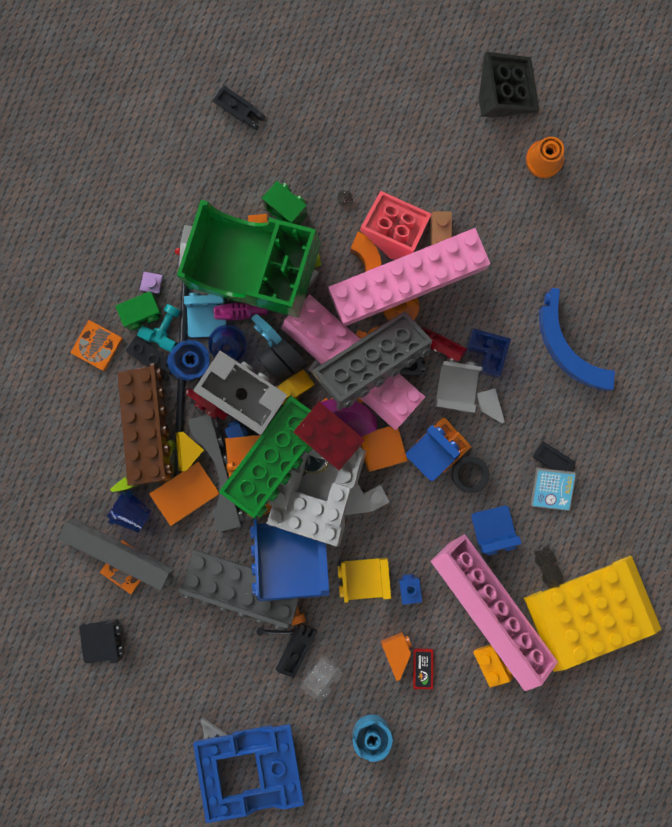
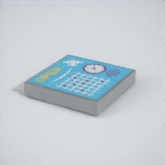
(553, 489)

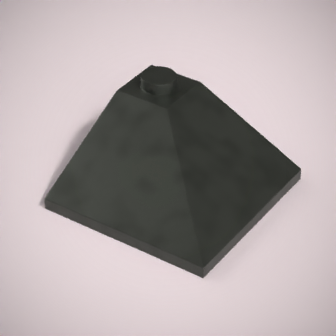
(506, 86)

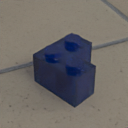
(492, 347)

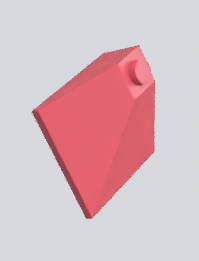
(393, 226)

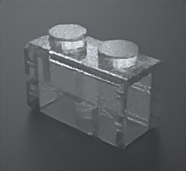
(321, 677)

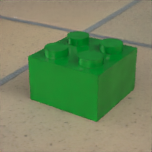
(284, 204)

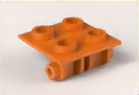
(237, 449)

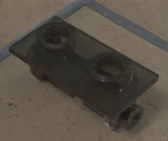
(550, 575)

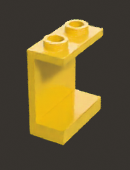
(364, 579)

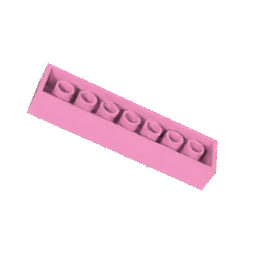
(409, 277)
(326, 337)
(495, 613)

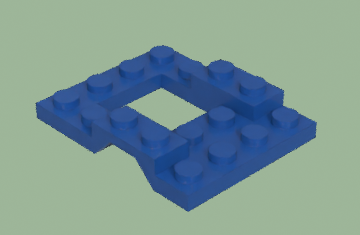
(275, 765)

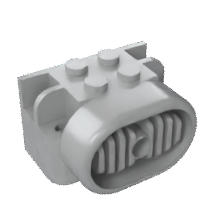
(228, 376)

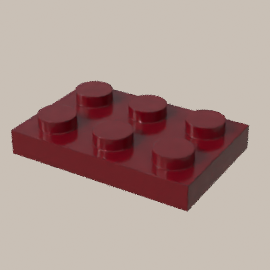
(329, 436)

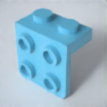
(201, 315)

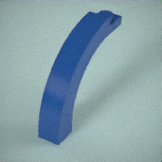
(563, 354)

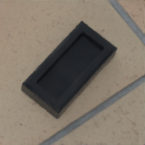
(552, 458)

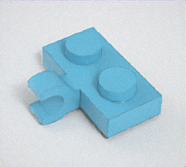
(266, 330)

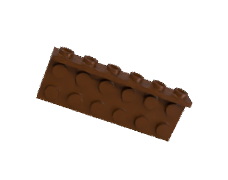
(144, 425)

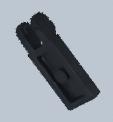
(237, 106)

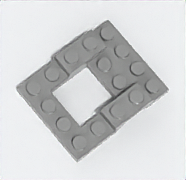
(313, 516)

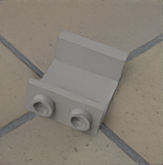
(457, 386)

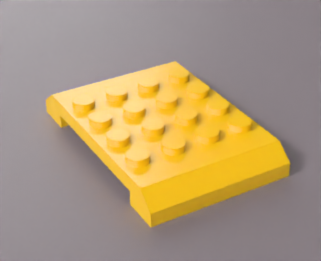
(593, 614)

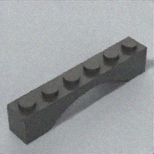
(205, 433)

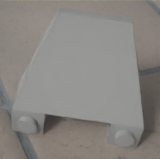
(320, 484)

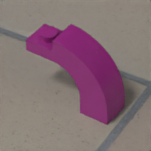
(356, 416)

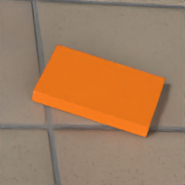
(184, 493)

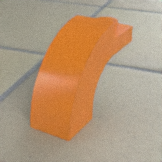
(366, 251)

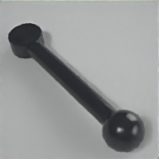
(260, 631)

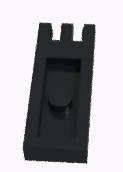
(147, 354)
(296, 650)

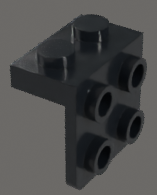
(101, 641)

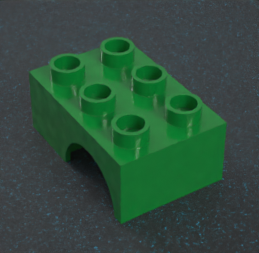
(249, 260)

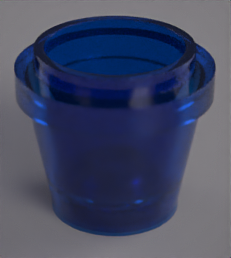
(227, 335)
(128, 512)

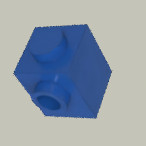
(410, 589)

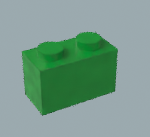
(139, 310)

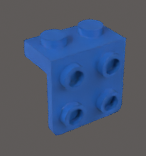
(433, 453)
(495, 530)

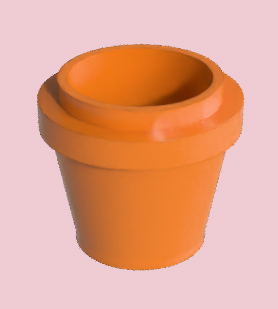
(543, 164)

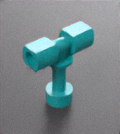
(159, 335)

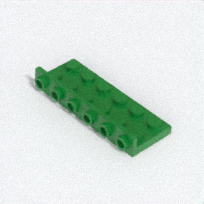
(268, 462)

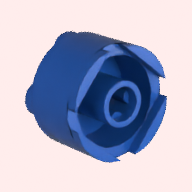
(199, 360)

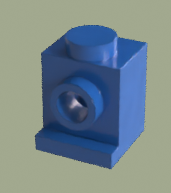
(236, 430)

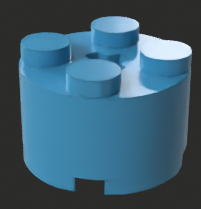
(366, 747)

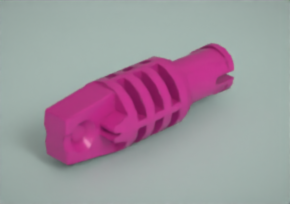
(237, 311)

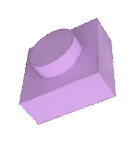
(151, 282)

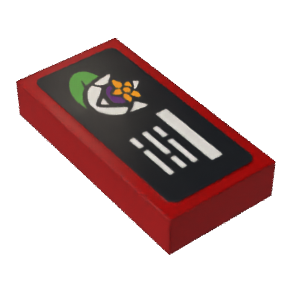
(422, 668)

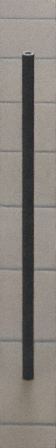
(181, 383)

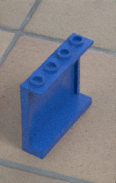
(287, 564)

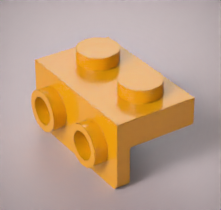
(492, 666)

